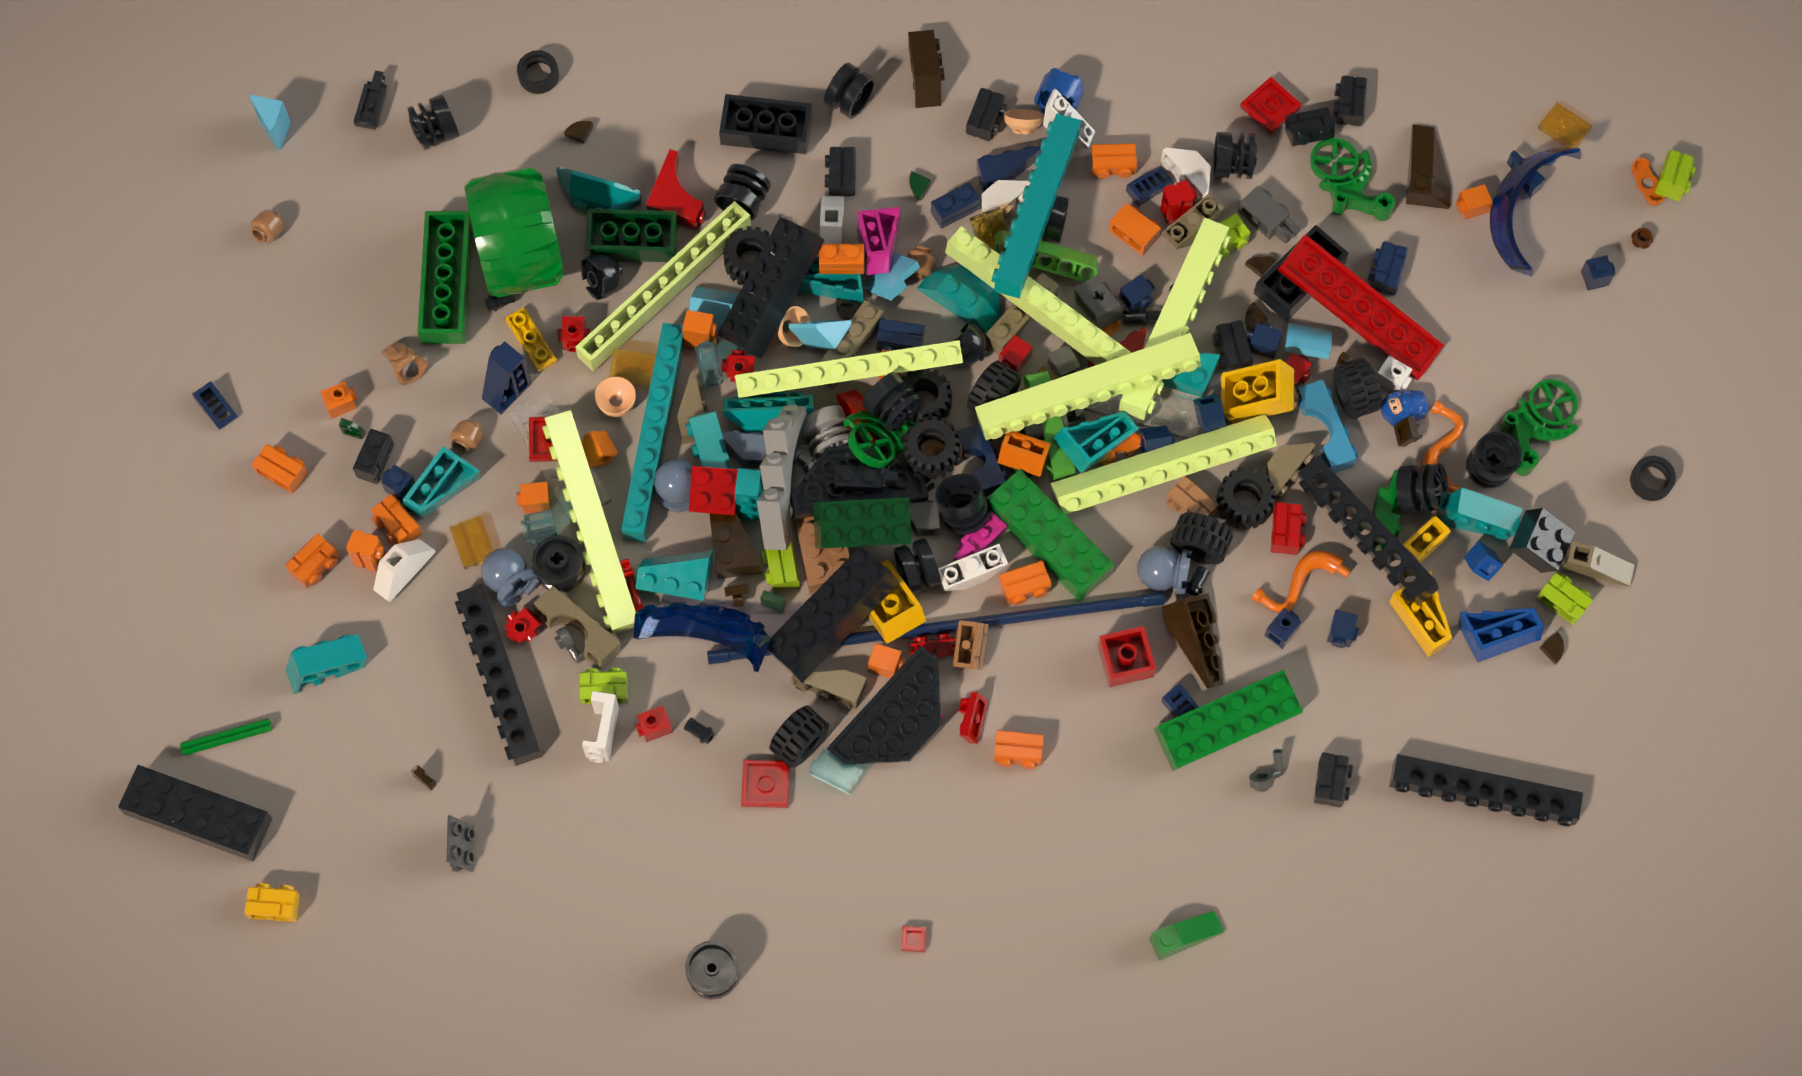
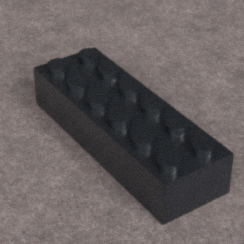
(770, 287)
(831, 614)
(195, 812)

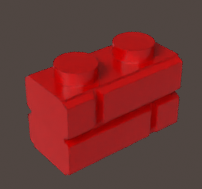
(1177, 200)
(1286, 528)

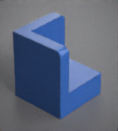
(1483, 561)

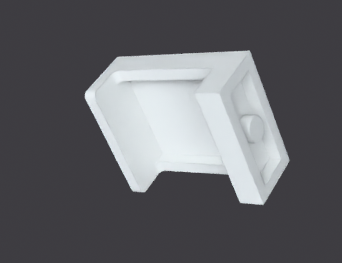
(608, 707)

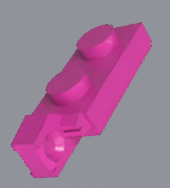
(981, 539)

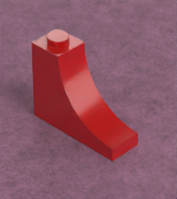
(670, 196)

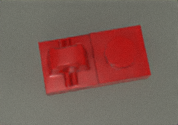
(974, 713)

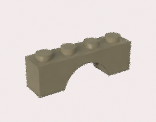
(1015, 319)
(864, 326)
(556, 609)

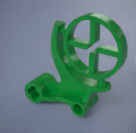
(1349, 194)
(869, 423)
(1524, 427)

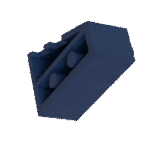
(505, 377)

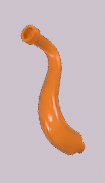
(1436, 450)
(1313, 560)

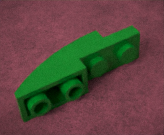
(1385, 508)

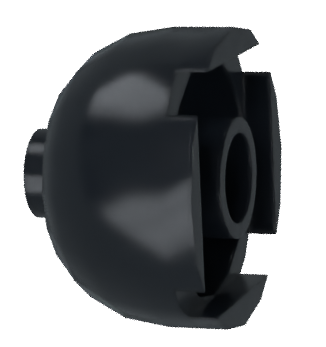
(602, 275)
(972, 344)

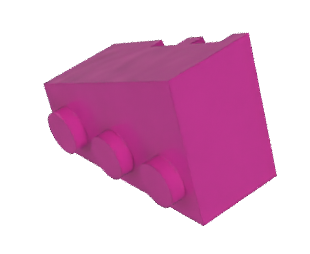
(879, 234)

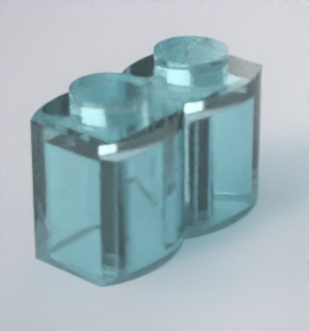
(708, 364)
(538, 526)

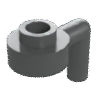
(565, 641)
(1263, 779)

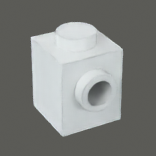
(1394, 375)

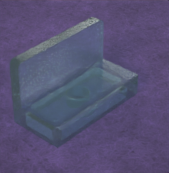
(834, 772)

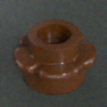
(1642, 233)

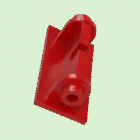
(941, 644)

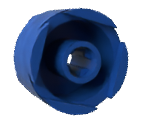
(1067, 85)

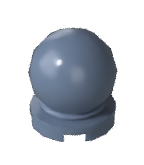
(674, 485)
(1164, 568)
(507, 574)

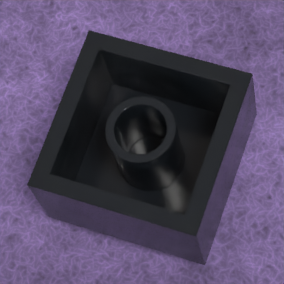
(1541, 540)

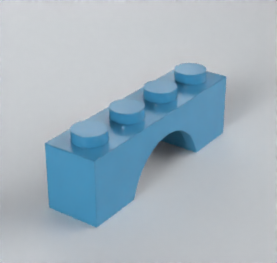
(1316, 401)

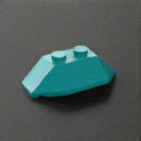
(596, 193)
(963, 295)
(755, 411)

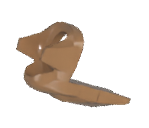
(399, 356)

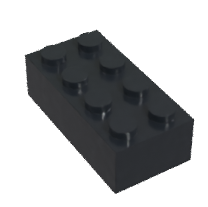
(765, 124)
(1280, 292)

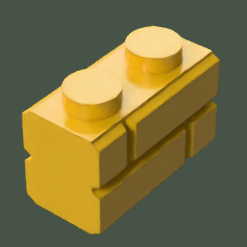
(1427, 539)
(272, 903)

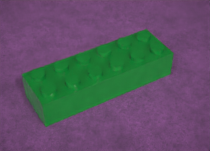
(445, 277)
(1050, 535)
(1228, 720)

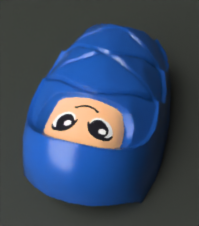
(1404, 404)

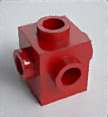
(572, 332)
(736, 356)
(528, 619)

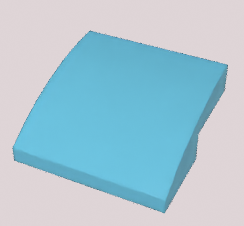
(892, 283)
(1308, 341)

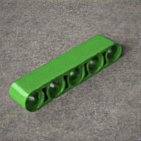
(1058, 255)
(1057, 463)

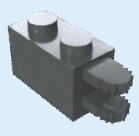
(1267, 215)

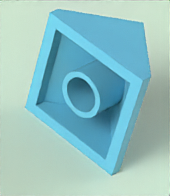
(272, 117)
(712, 302)
(821, 334)

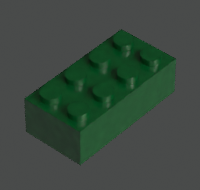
(632, 234)
(862, 522)

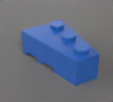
(1499, 632)

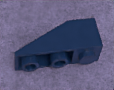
(1005, 165)

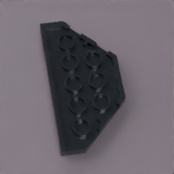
(819, 482)
(897, 718)

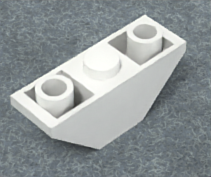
(1061, 106)
(1188, 166)
(1003, 194)
(832, 219)
(400, 566)
(973, 569)

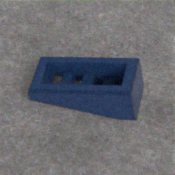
(1536, 180)
(1137, 196)
(202, 392)
(1185, 697)

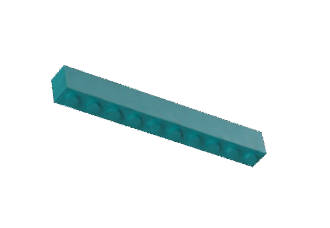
(1037, 206)
(653, 433)

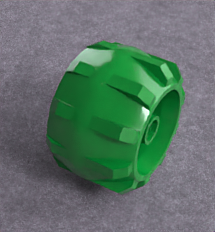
(514, 231)

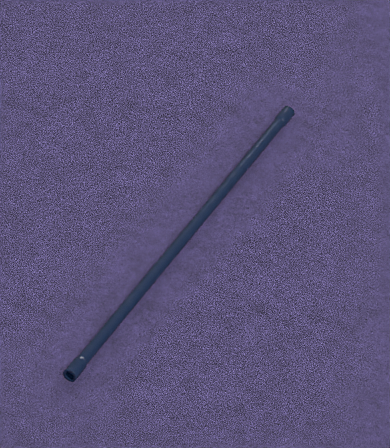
(1143, 600)

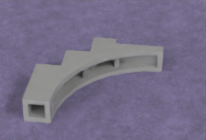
(776, 473)

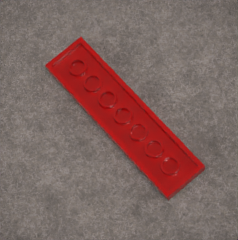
(1360, 306)

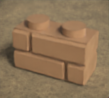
(1190, 498)
(970, 645)

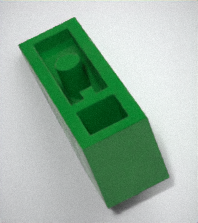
(1185, 934)

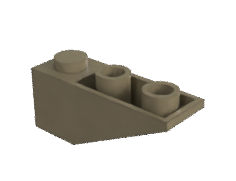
(691, 405)
(1597, 564)
(836, 685)

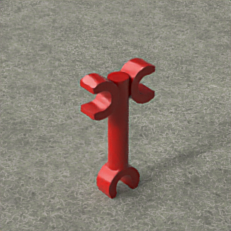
(631, 584)

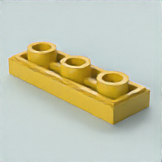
(537, 348)

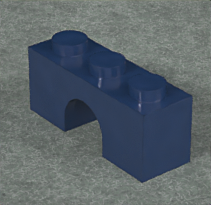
(974, 444)

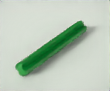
(226, 736)

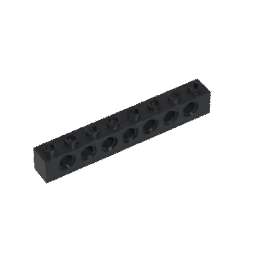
(1319, 472)
(476, 599)
(1568, 800)

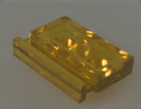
(1565, 126)
(987, 225)
(633, 366)
(471, 541)

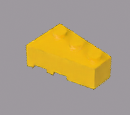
(1424, 621)

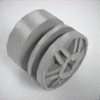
(825, 429)

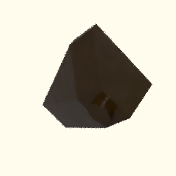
(1427, 175)
(1192, 627)

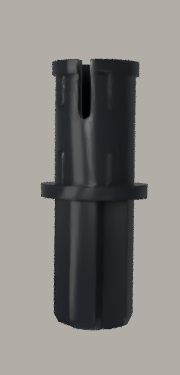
(1140, 317)

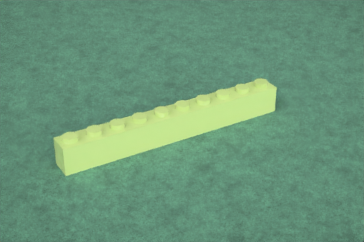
(661, 287)
(1037, 302)
(1181, 305)
(848, 368)
(1088, 386)
(1164, 464)
(591, 522)

